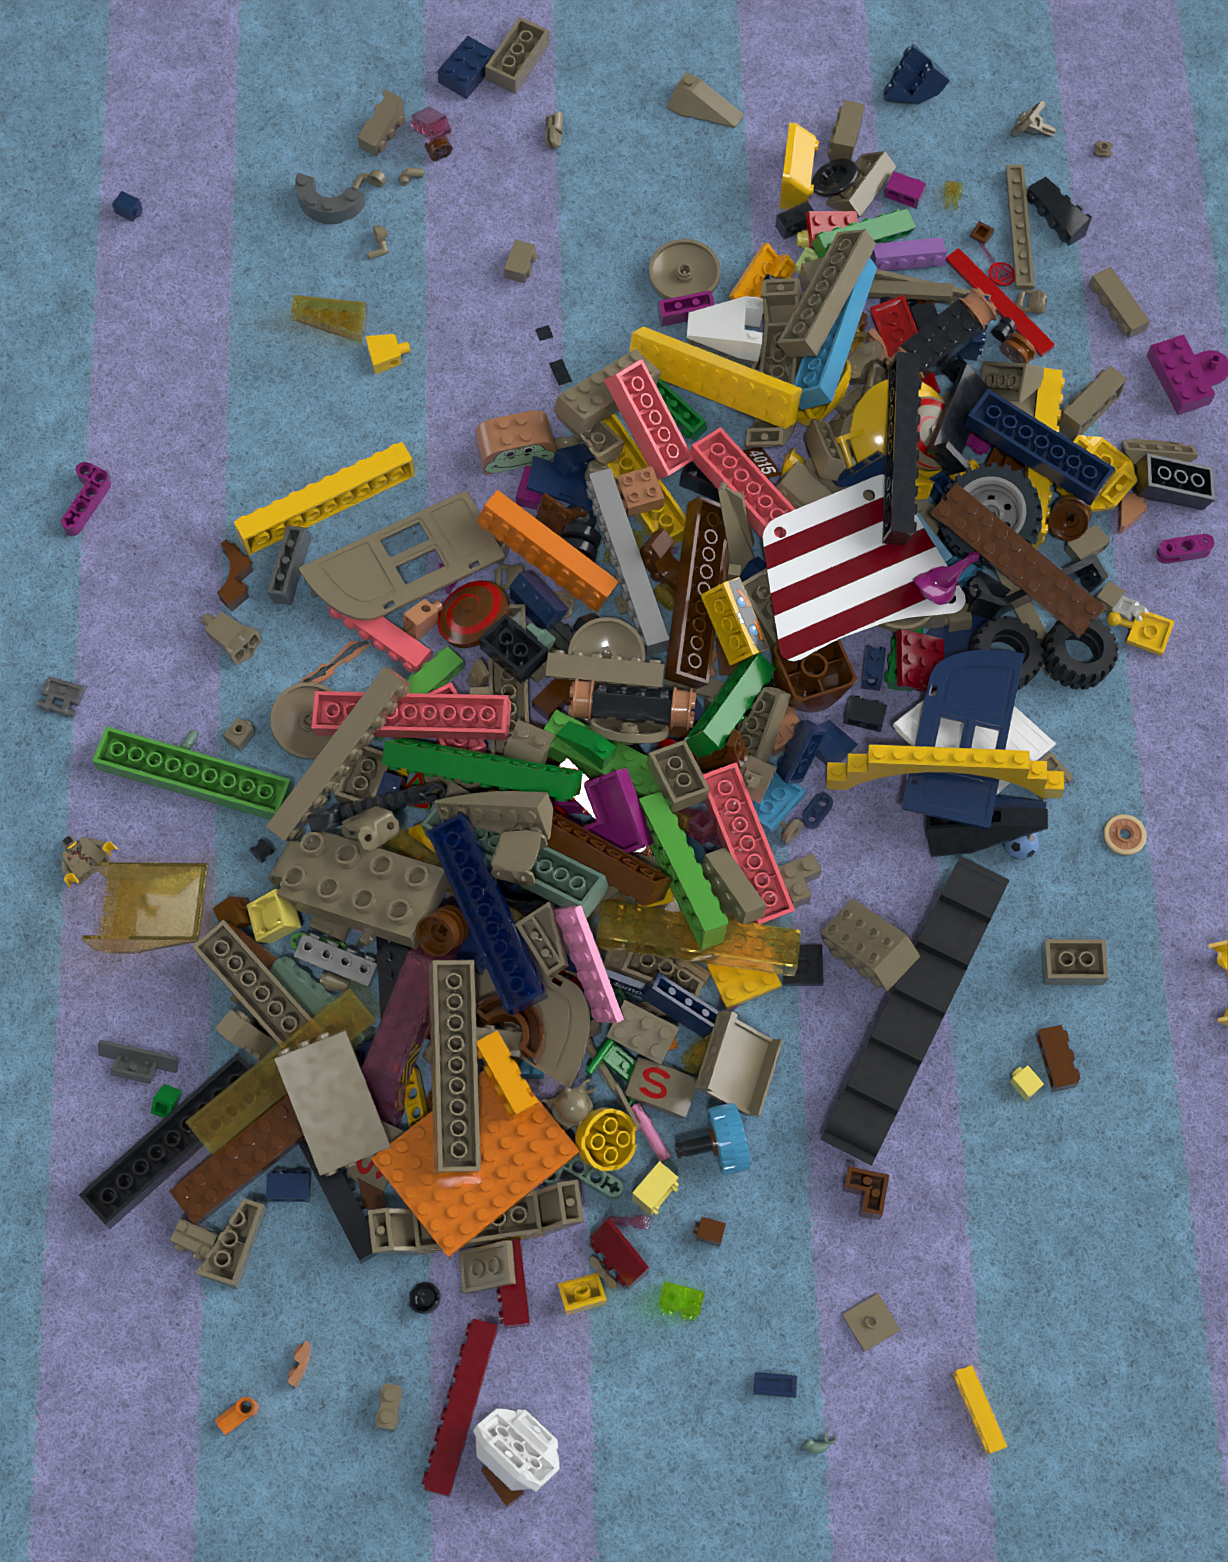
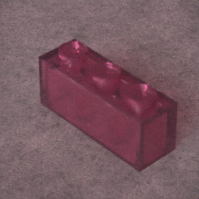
(430, 123)

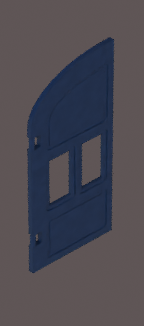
(976, 691)

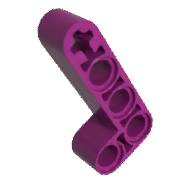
(74, 521)

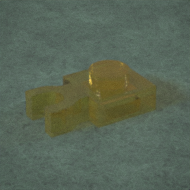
(952, 193)

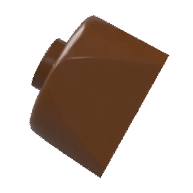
(816, 679)

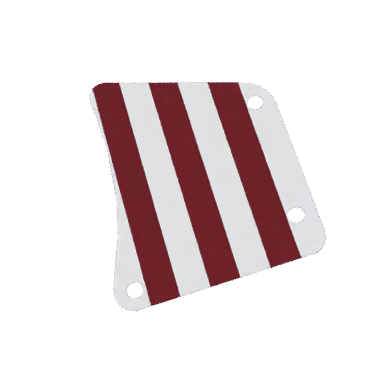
(837, 574)

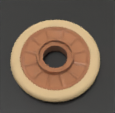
(1116, 842)

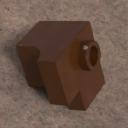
(234, 911)

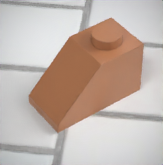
(1130, 511)

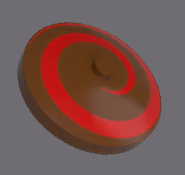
(471, 612)

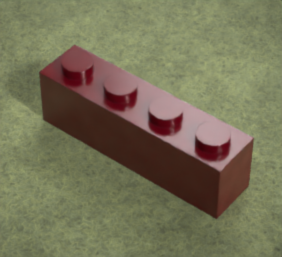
(514, 1296)

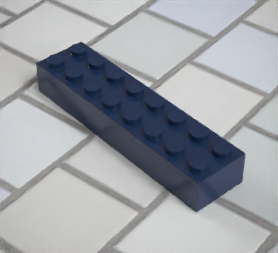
(1039, 447)

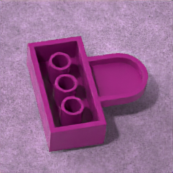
(1187, 375)

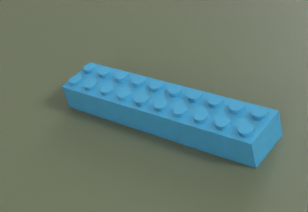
(821, 373)

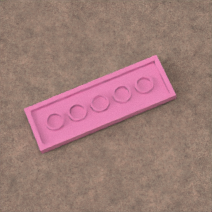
(588, 964)

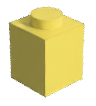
(1026, 1082)

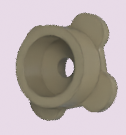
(1103, 152)

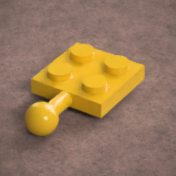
(1149, 634)

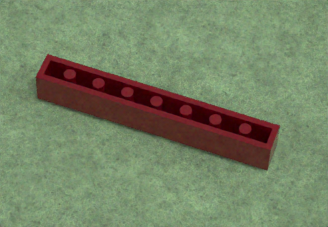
(461, 1408)

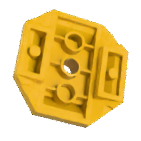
(1122, 478)

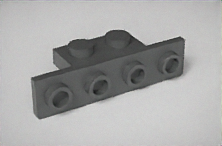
(135, 1062)

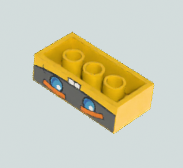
(734, 621)

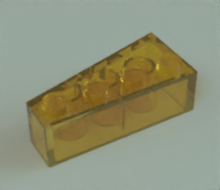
(332, 315)

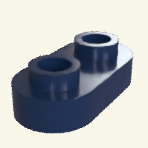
(816, 811)

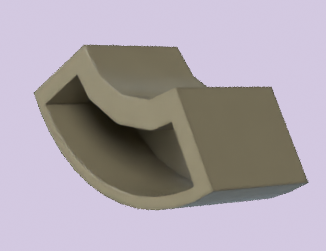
(862, 360)

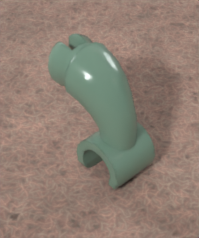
(817, 1448)

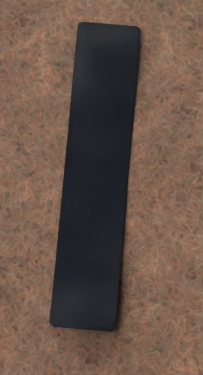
(558, 367)

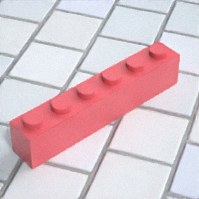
(388, 638)

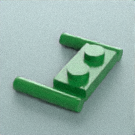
(615, 1059)

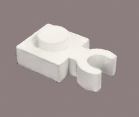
(1128, 607)

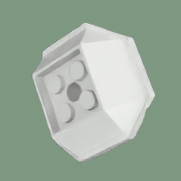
(517, 1449)

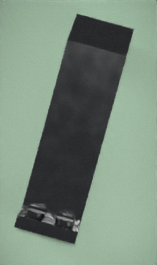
(950, 434)
(988, 606)

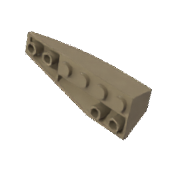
(501, 810)

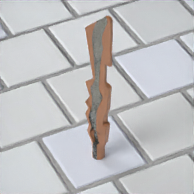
(347, 654)

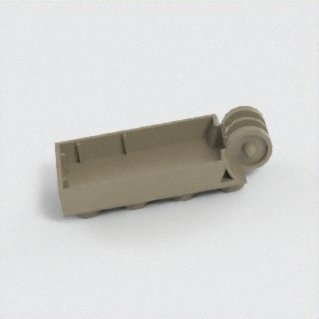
(357, 887)

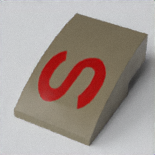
(661, 1088)
(367, 1169)

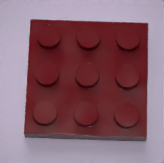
(916, 659)

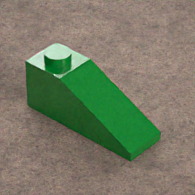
(588, 744)

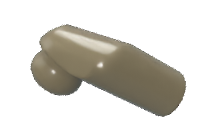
(408, 173)

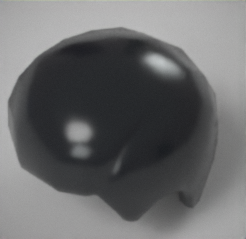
(427, 1292)

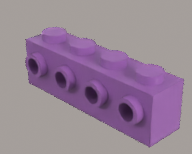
(909, 254)

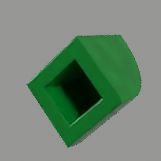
(165, 1101)

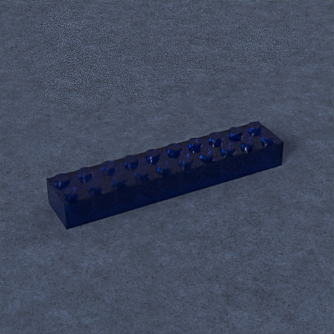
(487, 914)

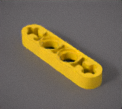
(418, 1102)

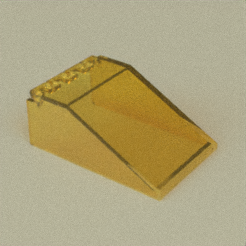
(149, 906)

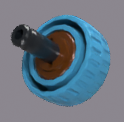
(724, 1138)

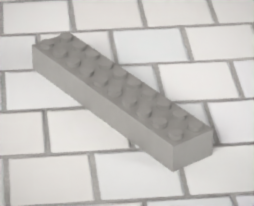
(627, 562)

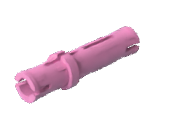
(650, 1133)

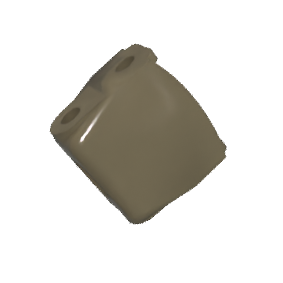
(374, 824)
(516, 856)

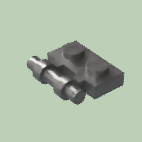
(63, 691)

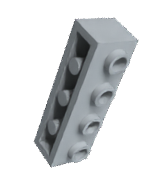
(335, 960)

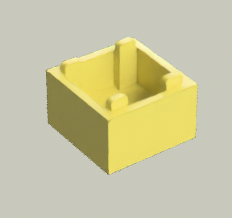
(272, 917)
(655, 1189)

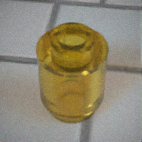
(665, 596)

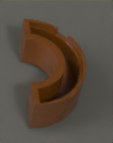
(659, 560)
(533, 1042)

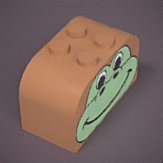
(513, 441)

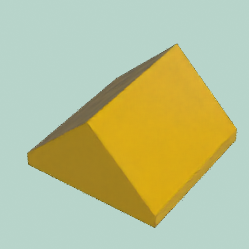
(582, 1293)

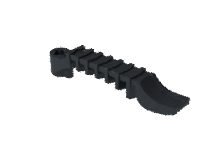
(400, 798)

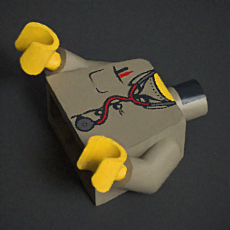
(80, 857)

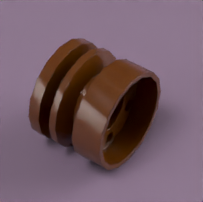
(1069, 527)
(442, 930)

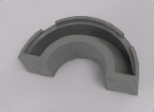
(327, 209)

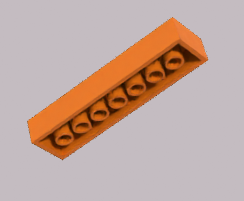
(547, 551)

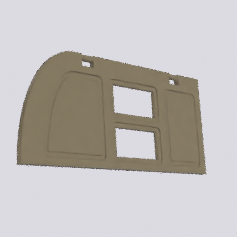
(364, 578)
(566, 1028)

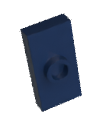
(775, 1385)

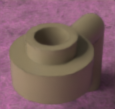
(375, 178)
(380, 235)

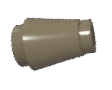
(333, 982)

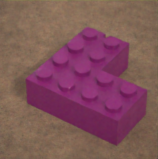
(617, 812)

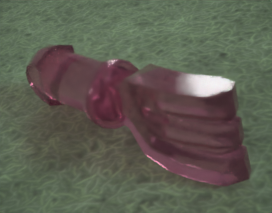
(639, 1222)

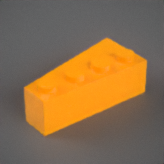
(505, 1074)

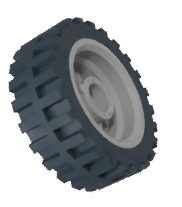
(1007, 488)

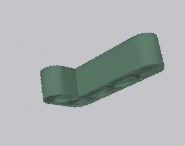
(584, 1178)

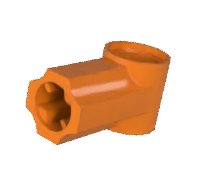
(235, 1416)

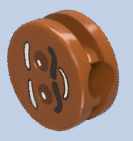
(1018, 349)

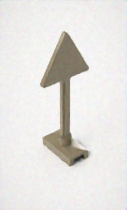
(595, 1029)

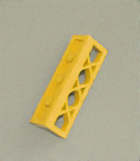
(979, 1409)

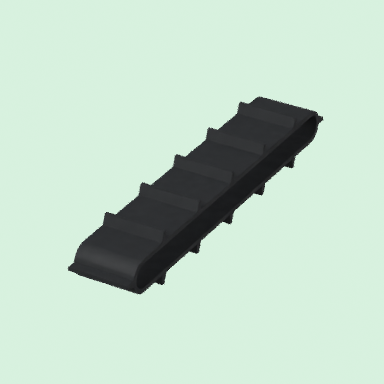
(914, 1011)

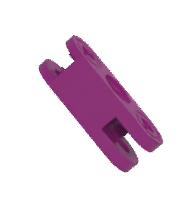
(1172, 551)

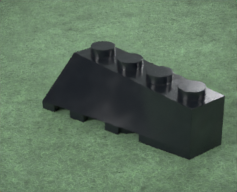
(1059, 211)

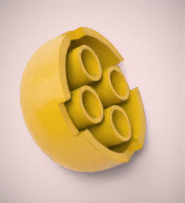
(606, 1139)

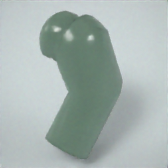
(189, 741)

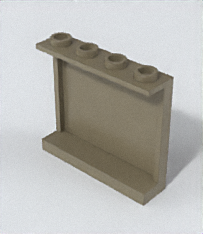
(738, 1064)

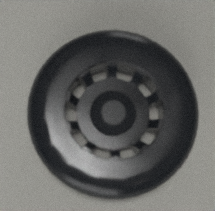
(834, 177)

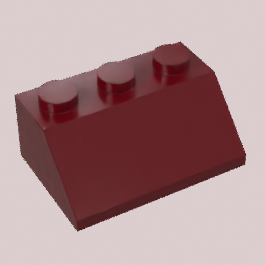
(618, 1254)

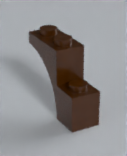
(234, 591)
(731, 753)

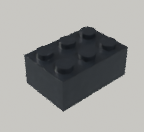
(513, 648)

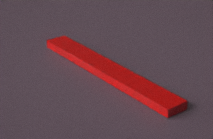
(1005, 306)

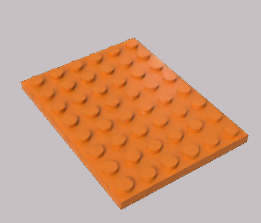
(514, 1161)

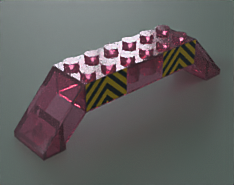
(401, 1035)

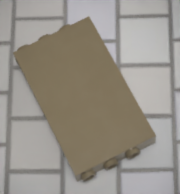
(332, 1101)

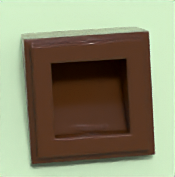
(982, 232)

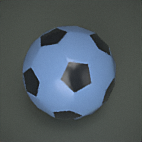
(1023, 847)

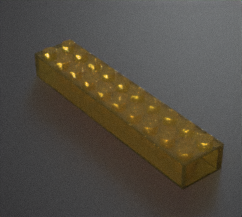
(668, 935)
(263, 1085)

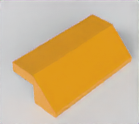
(764, 262)

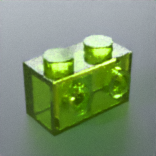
(681, 1301)

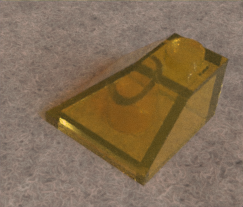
(694, 1059)

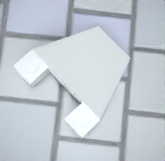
(724, 326)

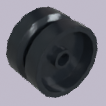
(582, 538)

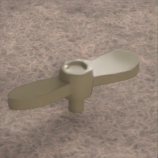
(603, 1272)

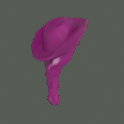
(941, 582)

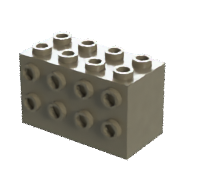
(869, 945)

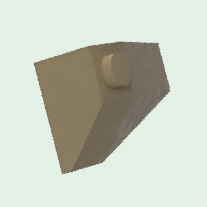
(698, 100)

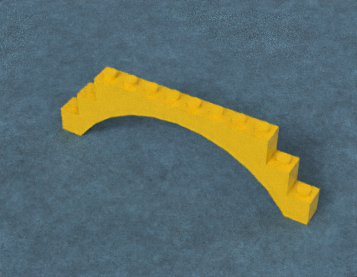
(893, 760)

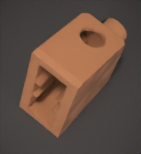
(421, 618)

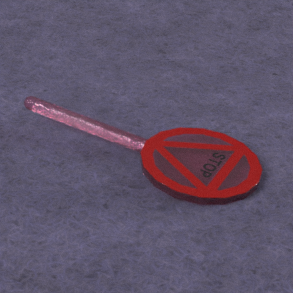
(999, 272)

